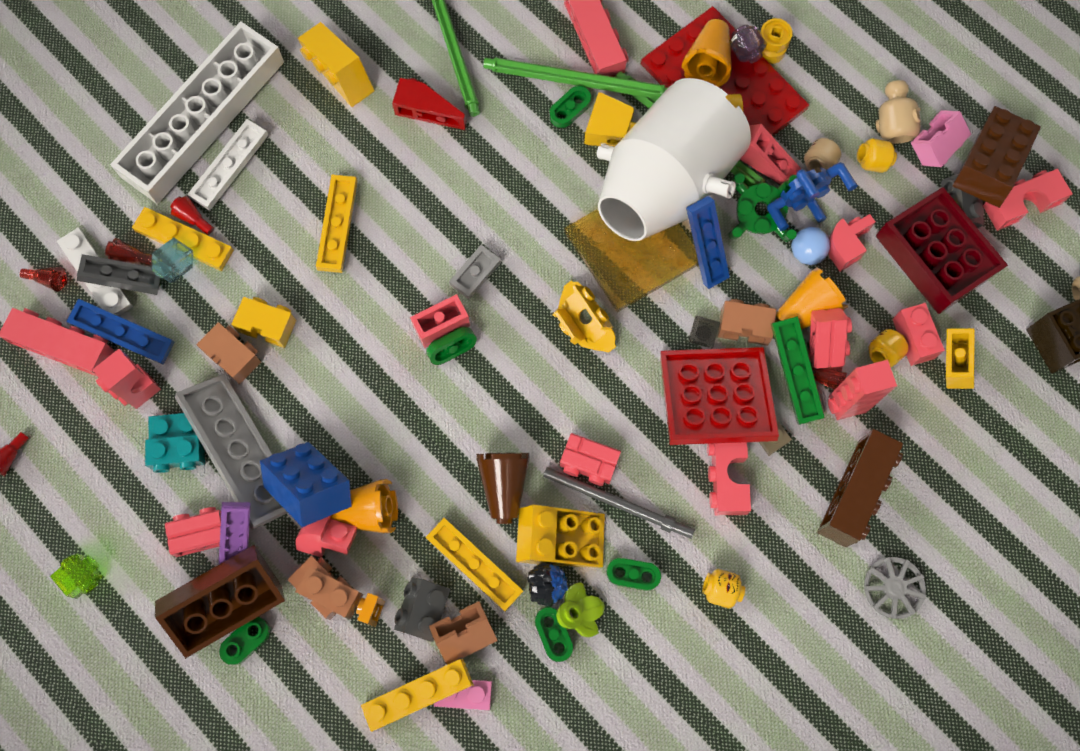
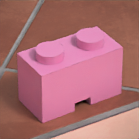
(942, 140)

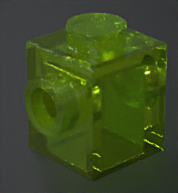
(77, 575)

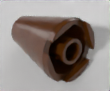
(503, 483)

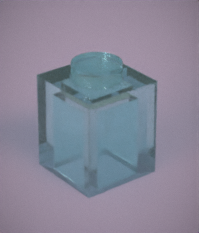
(172, 260)

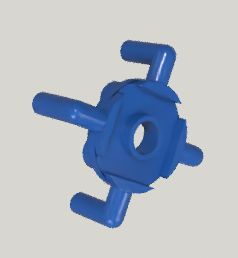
(805, 189)

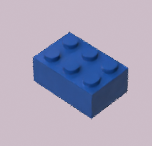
(305, 484)

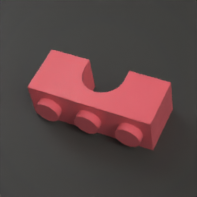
(1044, 190)
(125, 380)
(727, 496)

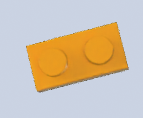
(370, 609)

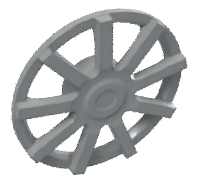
(895, 587)

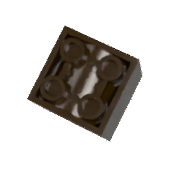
(1058, 337)

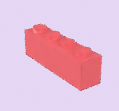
(597, 36)
(54, 341)
(862, 390)

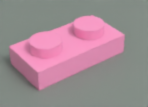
(474, 697)

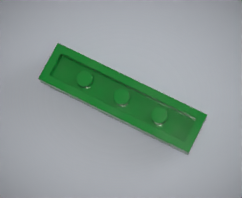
(797, 370)

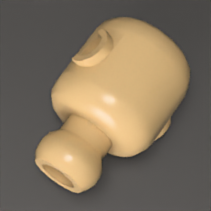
(899, 115)

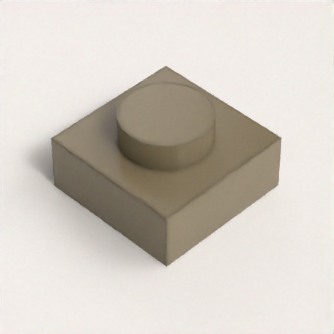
(773, 446)

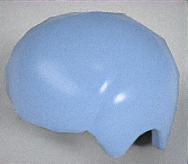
(810, 246)

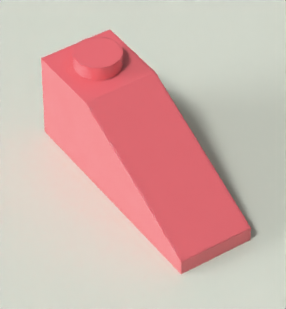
(768, 156)

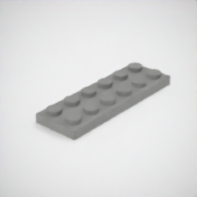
(231, 444)

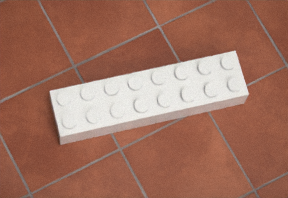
(198, 112)

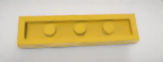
(336, 223)
(164, 229)
(474, 564)
(417, 695)

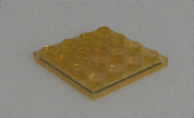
(630, 268)

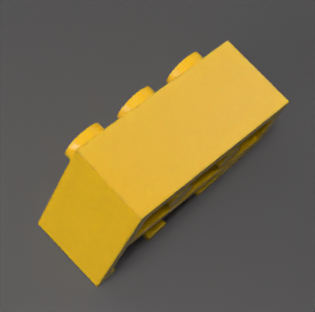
(336, 63)

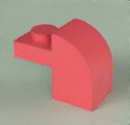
(844, 241)
(325, 535)

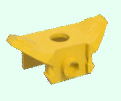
(595, 335)

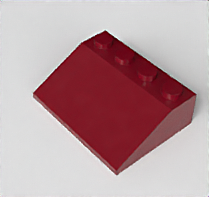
(940, 250)

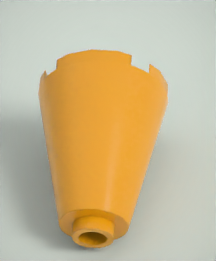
(710, 54)
(810, 295)
(372, 508)

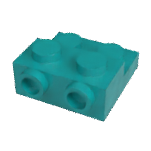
(172, 444)

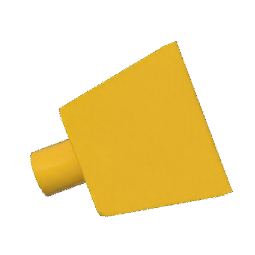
(608, 121)

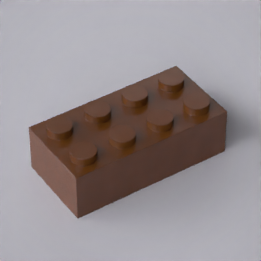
(997, 156)
(860, 489)
(219, 601)

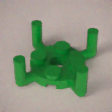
(746, 213)

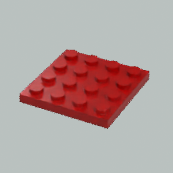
(718, 396)

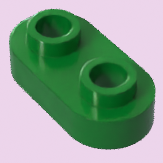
(569, 108)
(451, 345)
(633, 574)
(553, 635)
(244, 641)

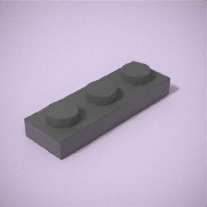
(117, 274)

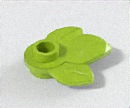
(584, 611)

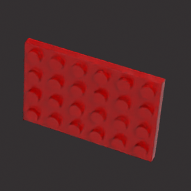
(764, 92)

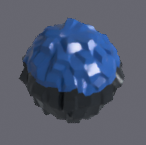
(547, 584)

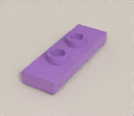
(233, 529)

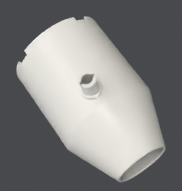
(672, 159)

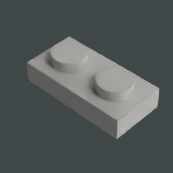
(475, 272)

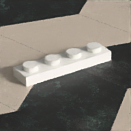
(228, 164)
(109, 298)

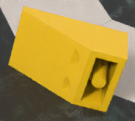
(560, 537)

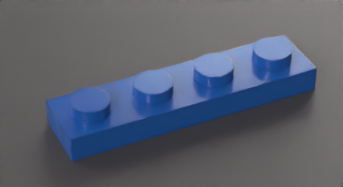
(708, 241)
(120, 331)

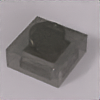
(704, 332)

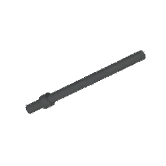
(666, 522)

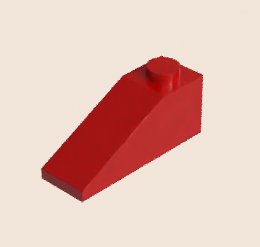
(420, 102)

